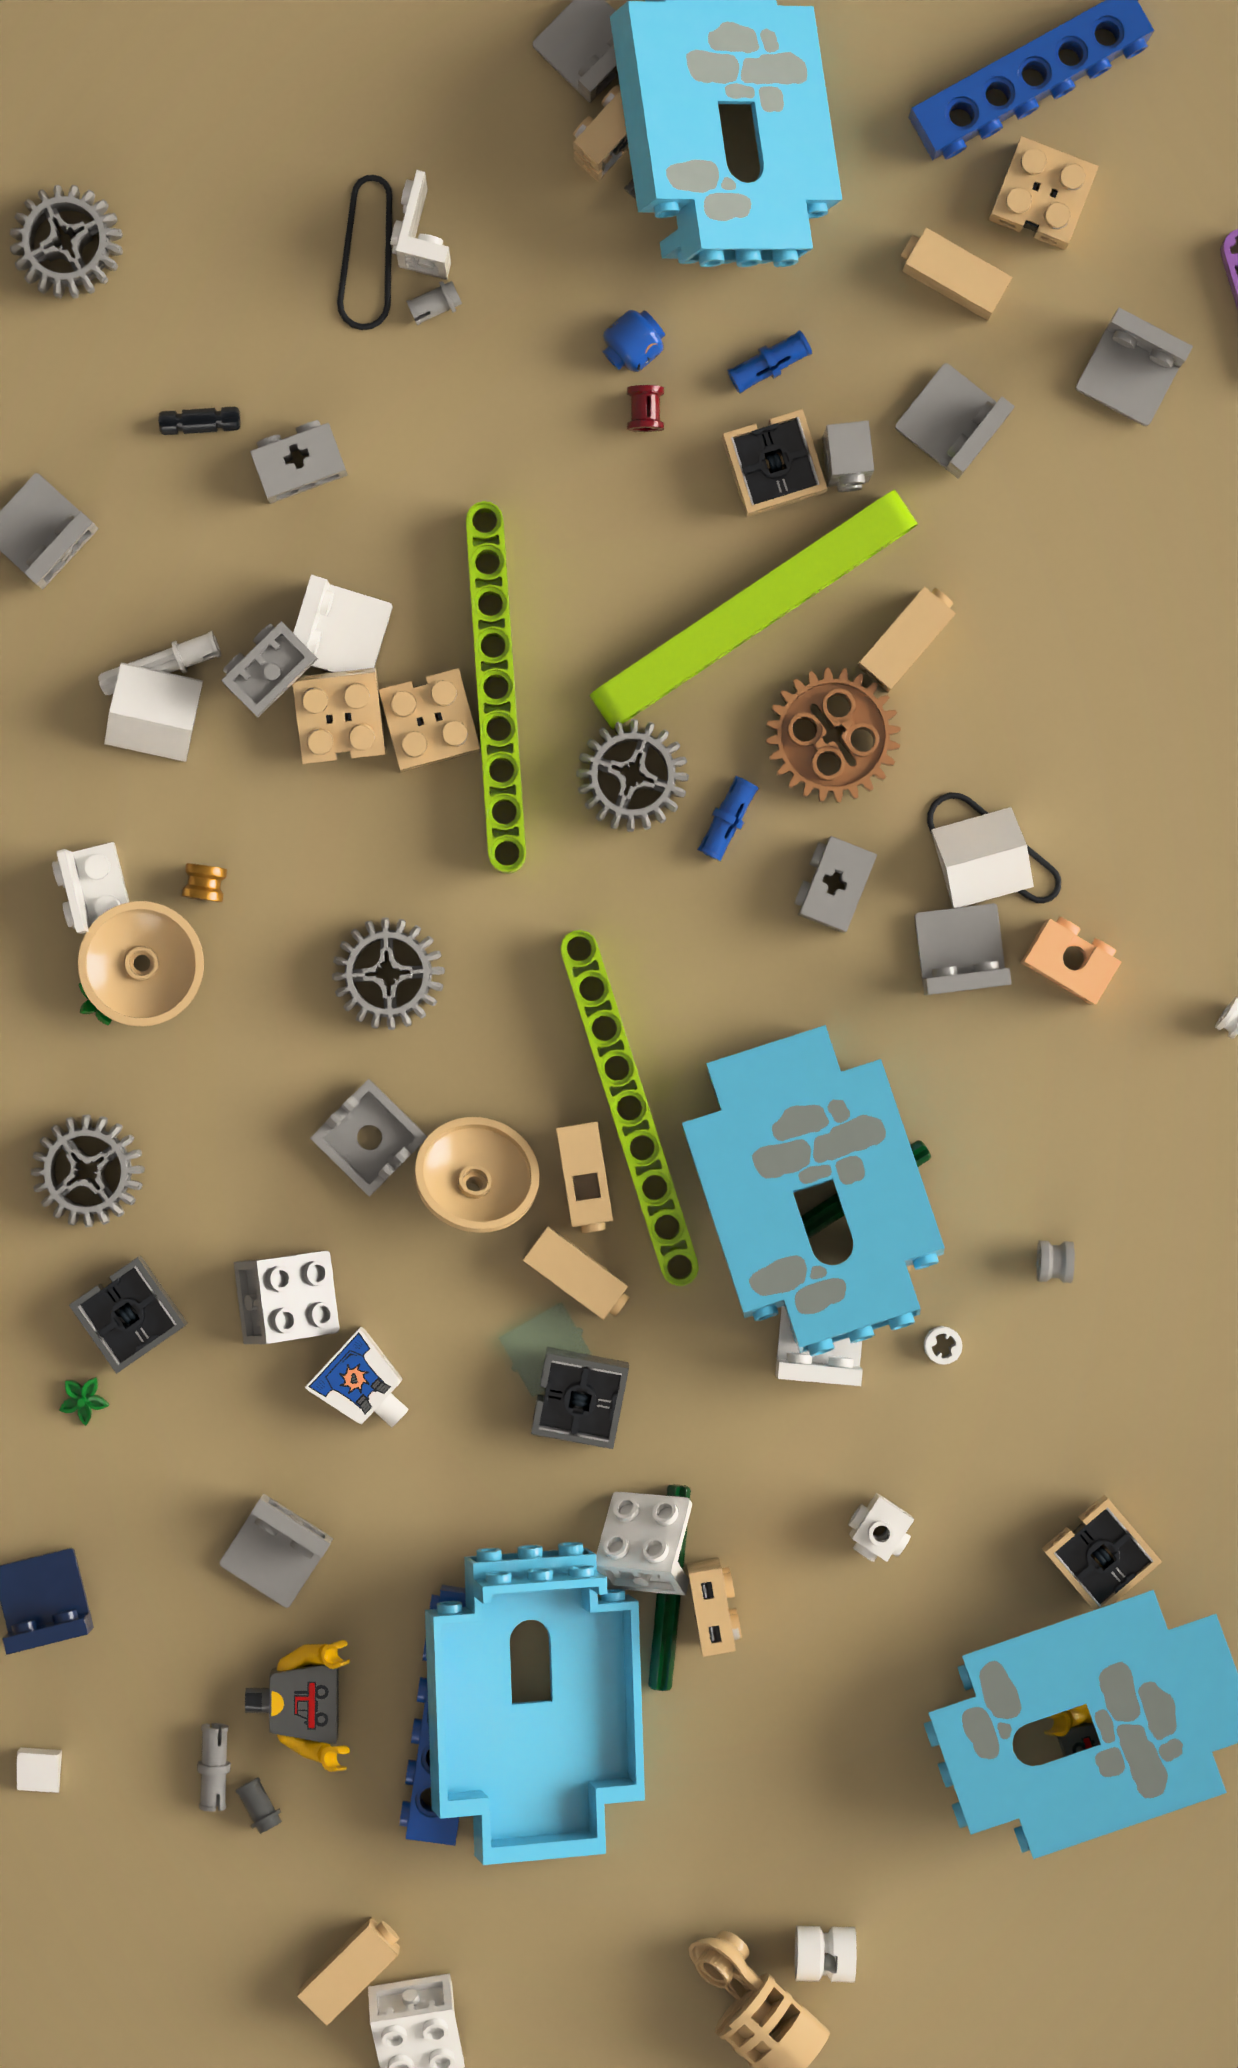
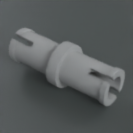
(213, 1767)

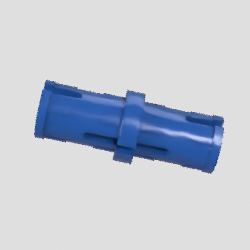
(769, 361)
(728, 818)

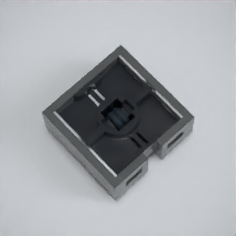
(128, 1314)
(580, 1398)

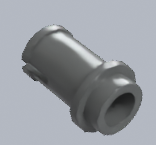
(259, 1806)

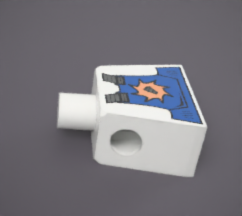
(360, 1381)

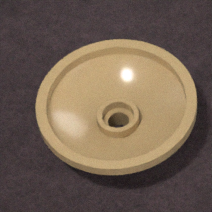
(109, 969)
(478, 1154)

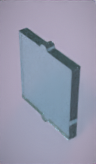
(529, 1341)

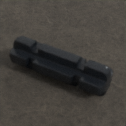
(199, 420)

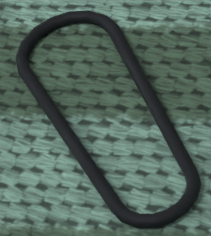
(388, 253)
(1031, 852)

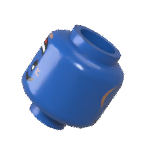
(633, 341)

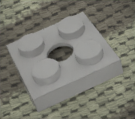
(339, 1137)

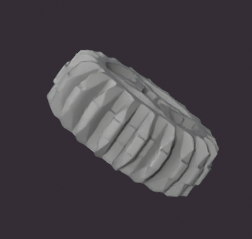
(83, 235)
(644, 741)
(360, 975)
(100, 1185)

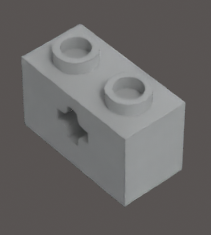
(848, 455)
(319, 468)
(853, 865)

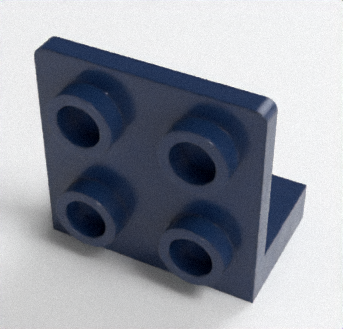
(43, 1601)

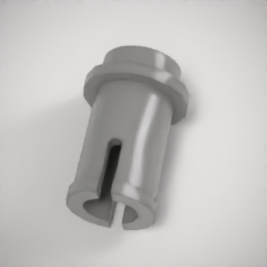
(434, 302)

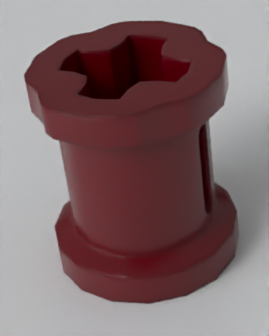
(645, 408)

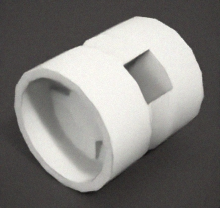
(811, 1959)

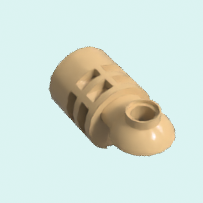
(764, 2018)

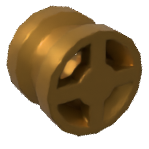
(204, 882)

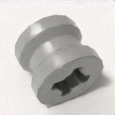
(1055, 1261)

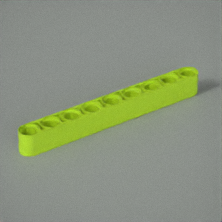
(753, 609)
(500, 667)
(629, 1129)

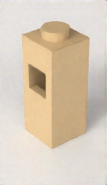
(955, 273)
(907, 638)
(585, 1176)
(577, 1273)
(350, 1970)

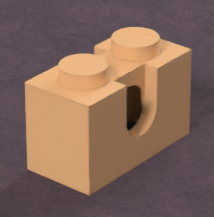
(1046, 959)

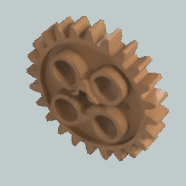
(864, 714)

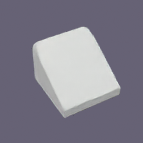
(38, 1769)

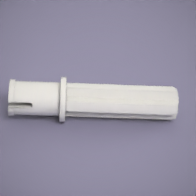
(169, 660)

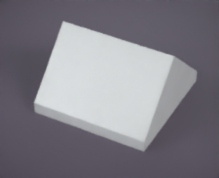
(153, 712)
(983, 857)

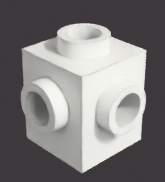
(880, 1513)

